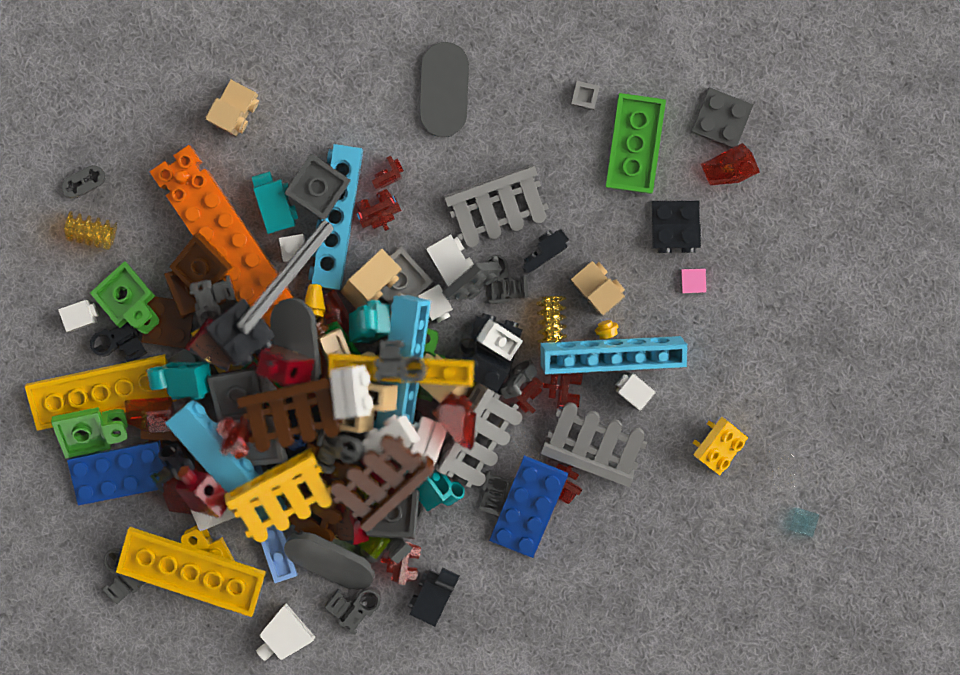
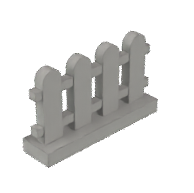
(484, 204)
(451, 454)
(599, 462)

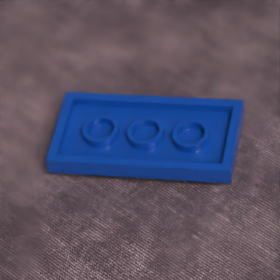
(115, 472)
(528, 506)

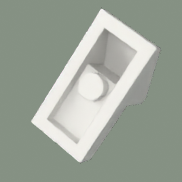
(499, 340)

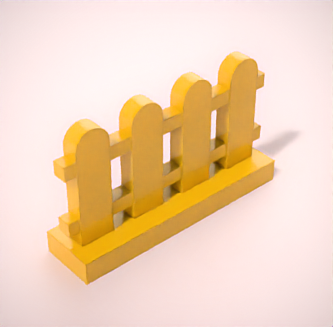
(283, 476)

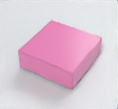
(693, 280)

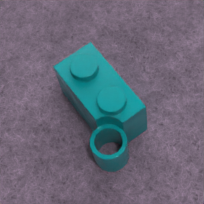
(274, 203)
(369, 322)
(181, 379)
(438, 490)

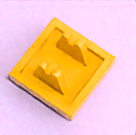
(720, 445)

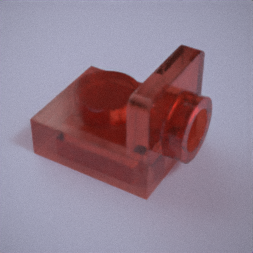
(386, 178)
(531, 390)

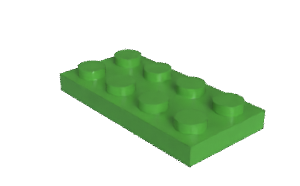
(635, 143)

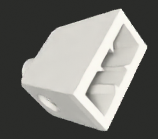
(284, 635)

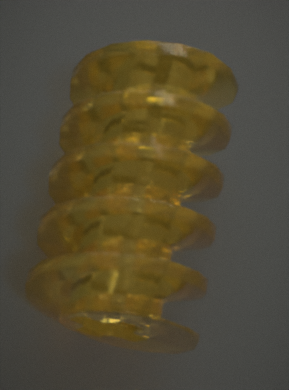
(89, 231)
(552, 319)

